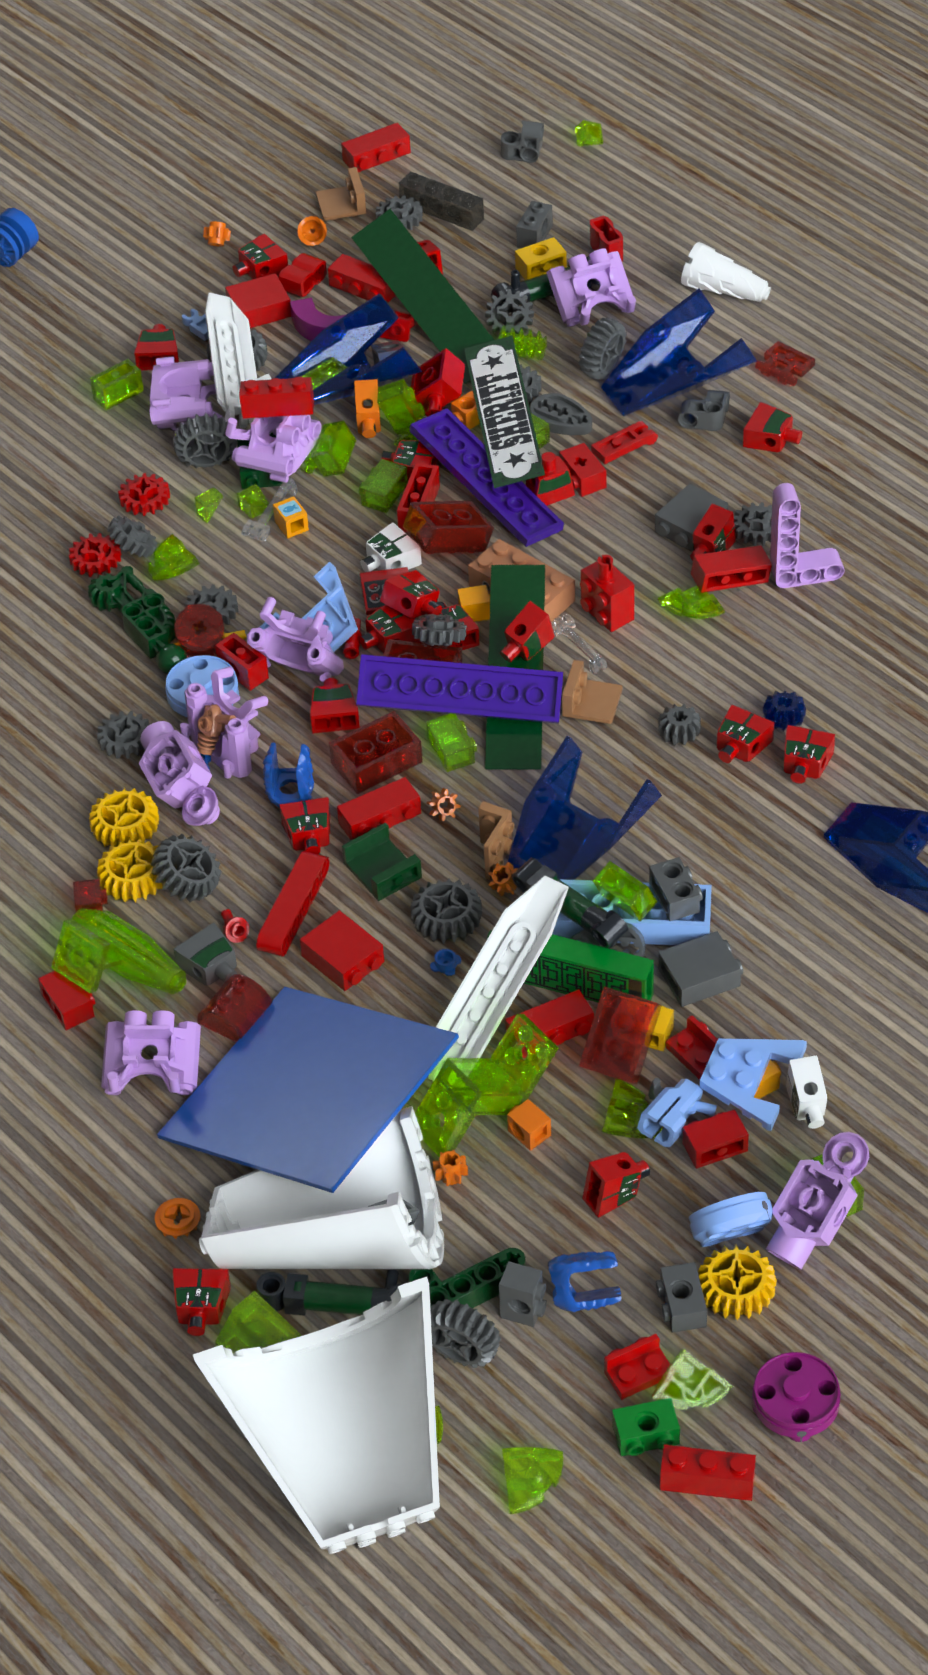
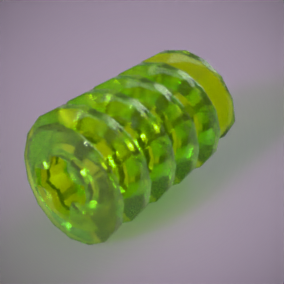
(527, 343)

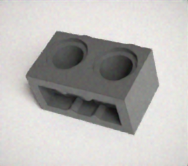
(675, 888)

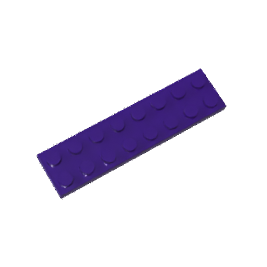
(468, 461)
(459, 688)

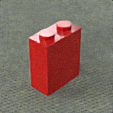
(261, 300)
(342, 950)

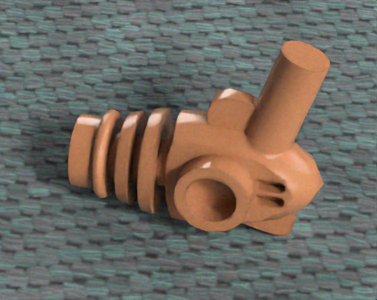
(211, 726)

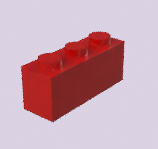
(376, 147)
(358, 278)
(276, 397)
(421, 487)
(731, 568)
(387, 804)
(560, 1018)
(707, 1472)

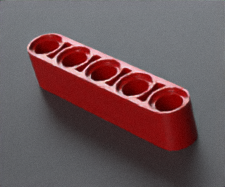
(293, 903)

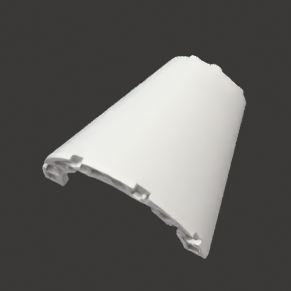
(291, 1225)
(343, 1418)

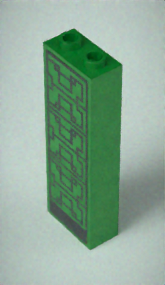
(577, 965)

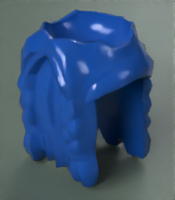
(277, 777)
(565, 1295)

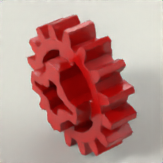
(144, 494)
(94, 555)

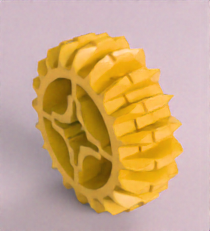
(123, 817)
(128, 871)
(754, 1279)

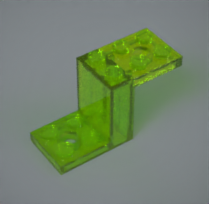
(484, 1084)

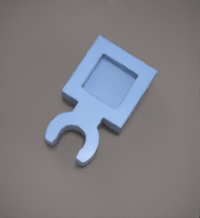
(197, 324)

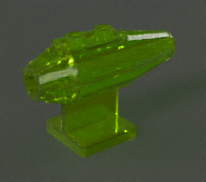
(104, 941)

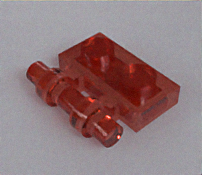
(789, 360)

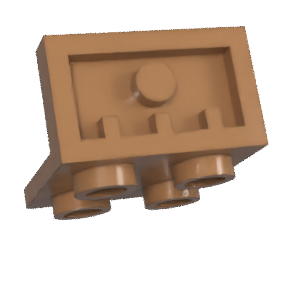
(344, 200)
(589, 698)
(495, 834)

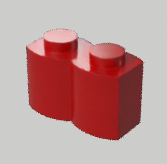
(605, 236)
(303, 274)

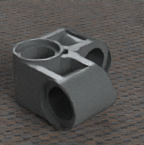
(524, 145)
(706, 413)

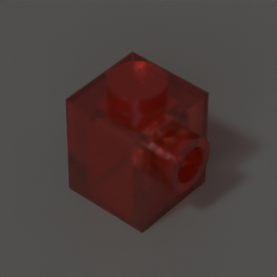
(89, 895)

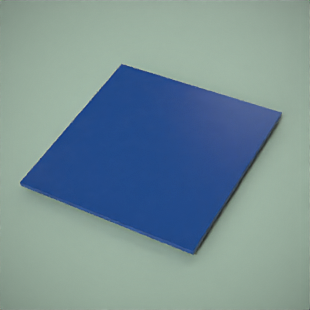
(308, 1088)

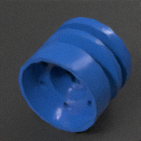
(17, 236)

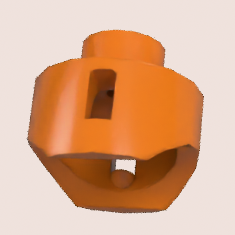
(312, 230)

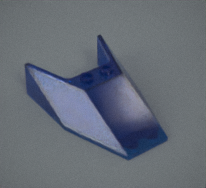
(348, 342)
(662, 365)
(562, 833)
(885, 848)

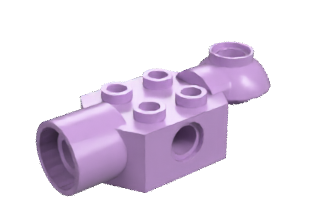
(178, 773)
(817, 1199)

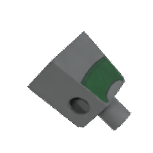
(207, 956)

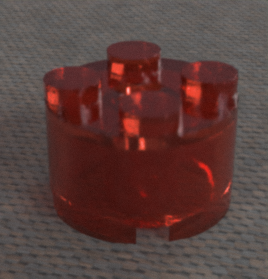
(196, 618)

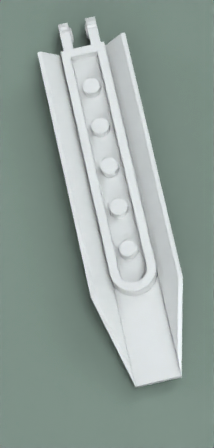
(230, 352)
(501, 969)

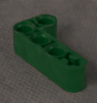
(471, 1280)

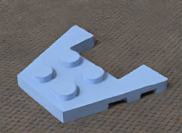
(334, 605)
(738, 1069)

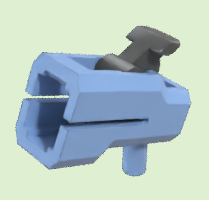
(671, 1109)

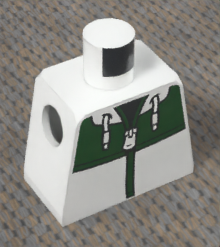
(391, 550)
(807, 1090)

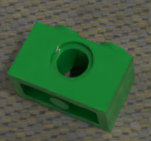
(655, 1415)

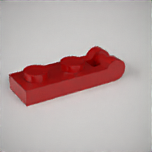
(623, 442)

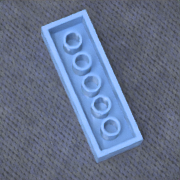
(654, 926)

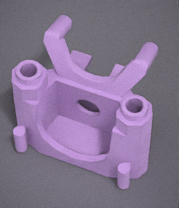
(572, 291)
(172, 384)
(277, 454)
(296, 642)
(239, 736)
(176, 1055)

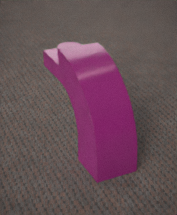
(308, 319)

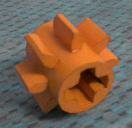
(216, 234)
(441, 798)
(502, 879)
(450, 1168)

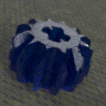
(784, 709)

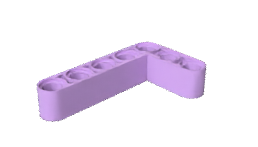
(789, 565)

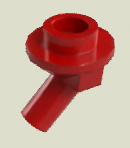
(235, 928)

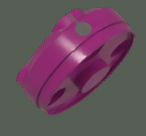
(796, 1395)

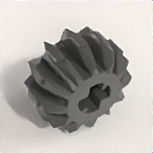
(679, 724)

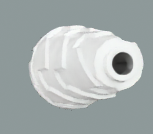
(721, 275)

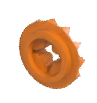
(167, 1214)

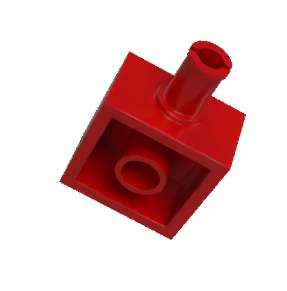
(438, 382)
(607, 594)

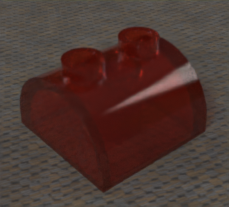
(235, 1007)

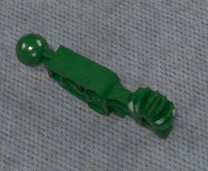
(144, 619)

